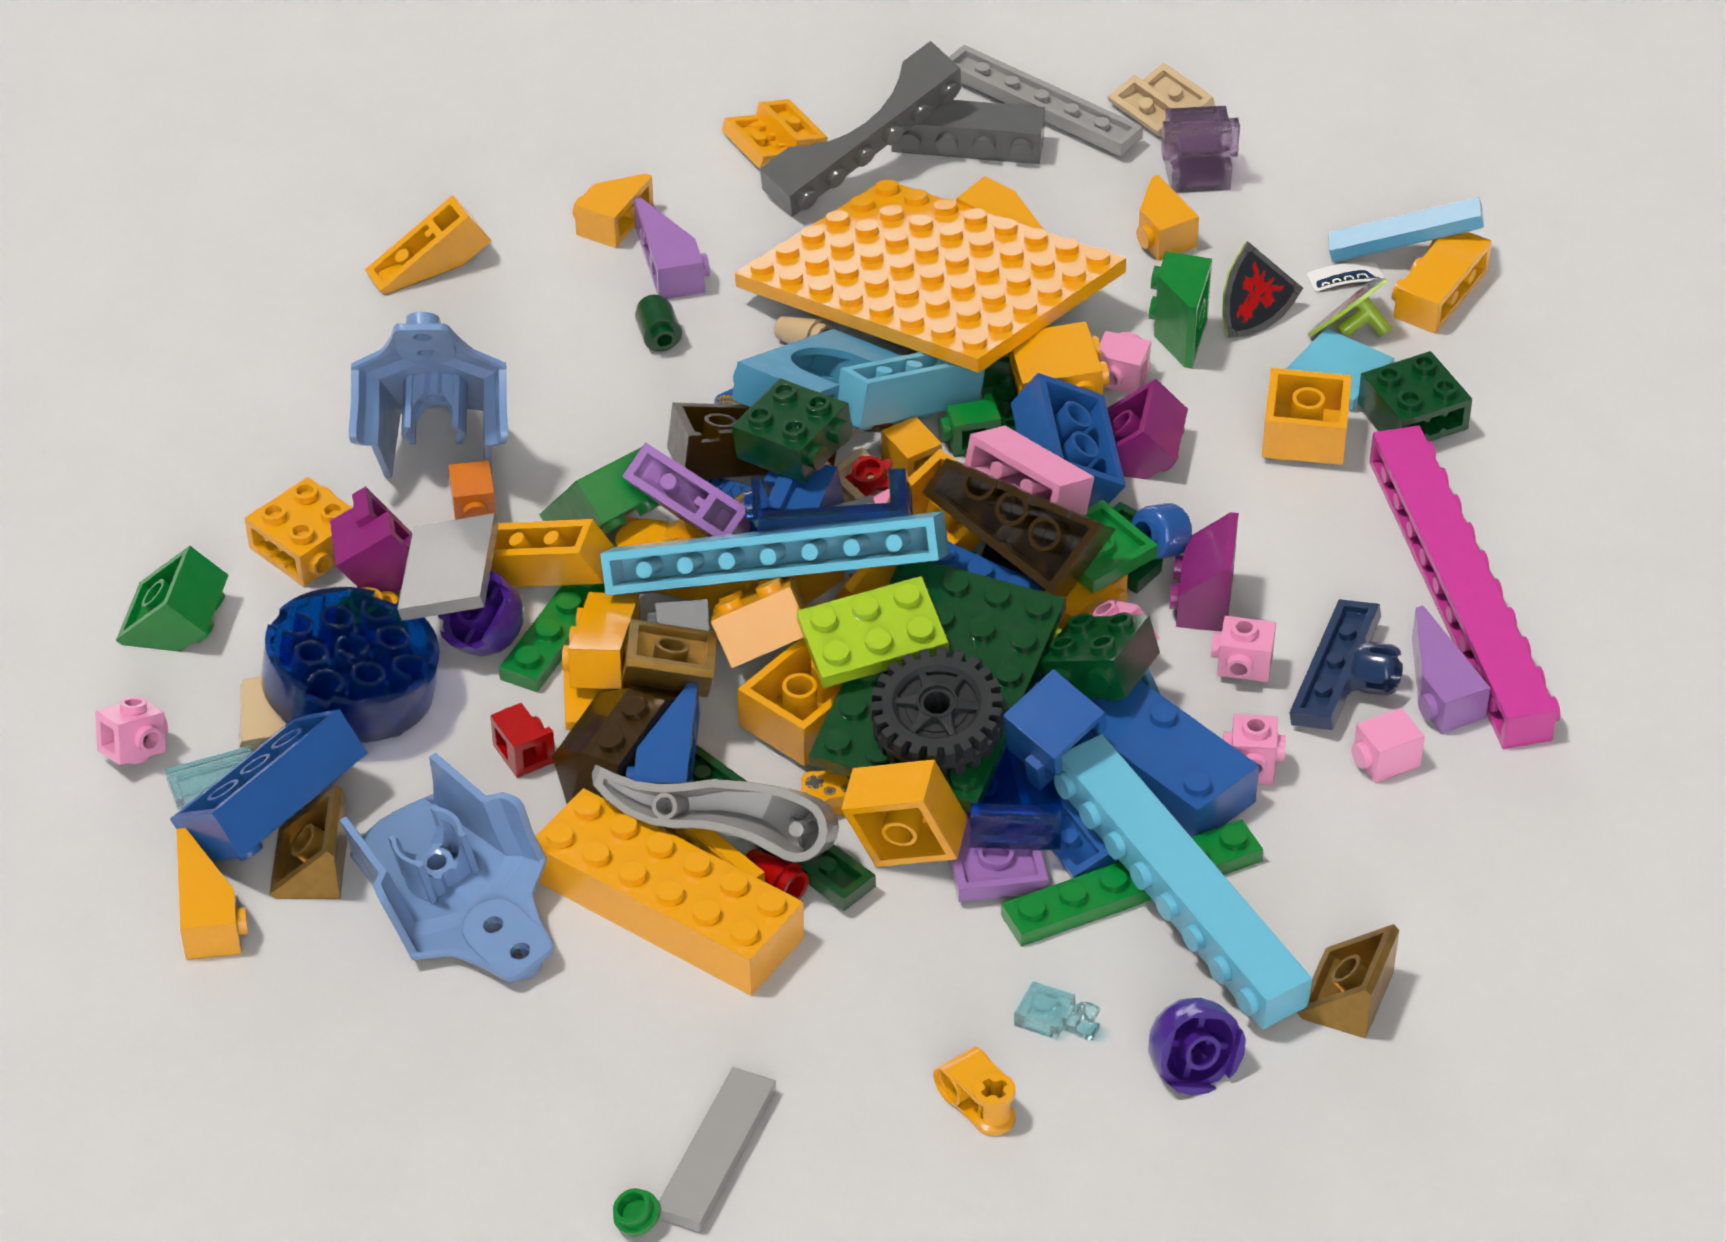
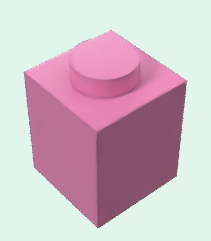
(1388, 745)

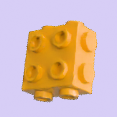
(1063, 354)
(296, 530)

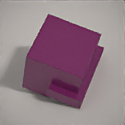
(371, 544)

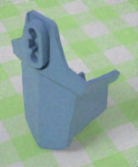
(420, 370)
(458, 873)

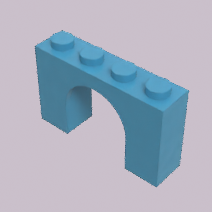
(807, 362)

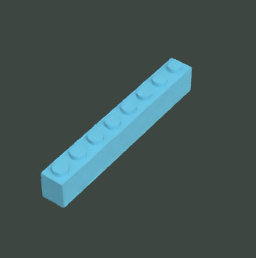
(775, 553)
(1183, 883)

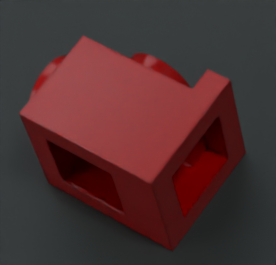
(522, 740)

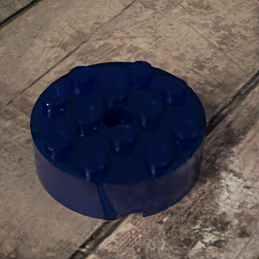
(352, 656)

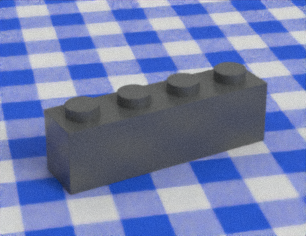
(978, 132)

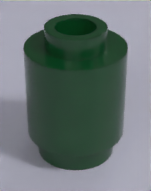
(657, 323)

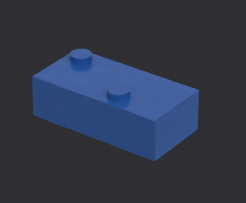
(1180, 760)
(270, 785)

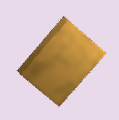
(669, 657)
(311, 851)
(1352, 982)

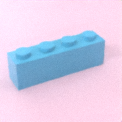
(905, 388)

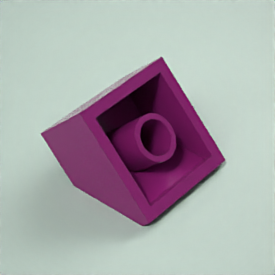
(1148, 430)
(1205, 576)

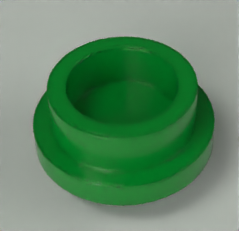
(636, 1212)

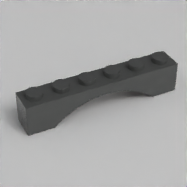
(806, 172)

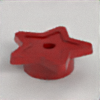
(870, 466)

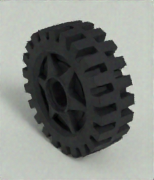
(961, 690)

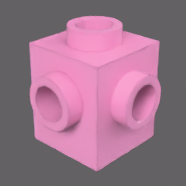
(1244, 648)
(131, 731)
(1259, 741)

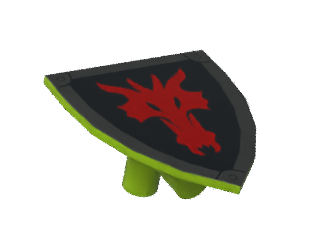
(1255, 293)
(1366, 313)

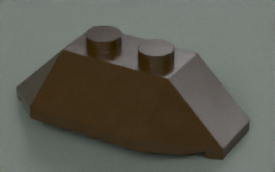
(609, 735)

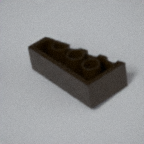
(704, 440)
(1026, 529)

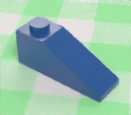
(671, 745)

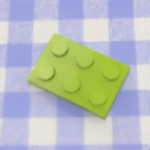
(870, 631)

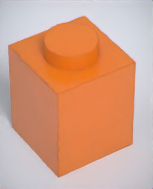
(472, 489)

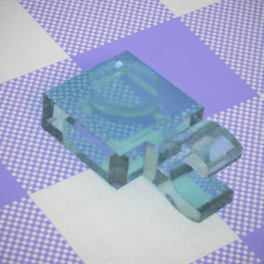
(1053, 1010)

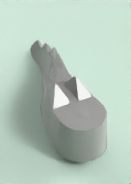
(768, 815)

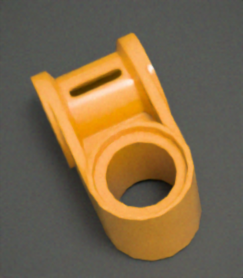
(978, 1091)

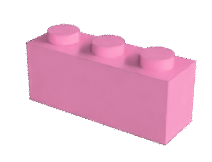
(1030, 467)

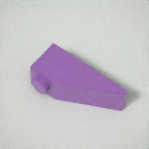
(669, 253)
(686, 494)
(1446, 682)

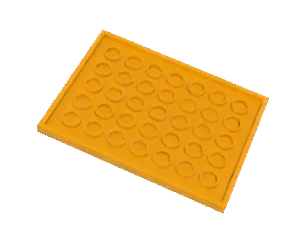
(931, 274)

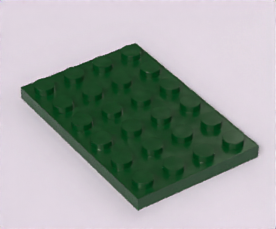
(981, 616)

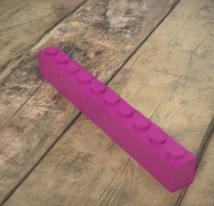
(1463, 586)

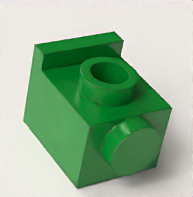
(967, 419)

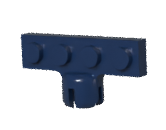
(1344, 664)

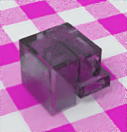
(1199, 148)

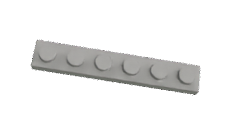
(1061, 107)

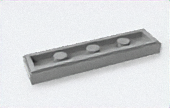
(716, 1149)

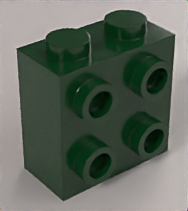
(1415, 394)
(792, 430)
(1102, 653)

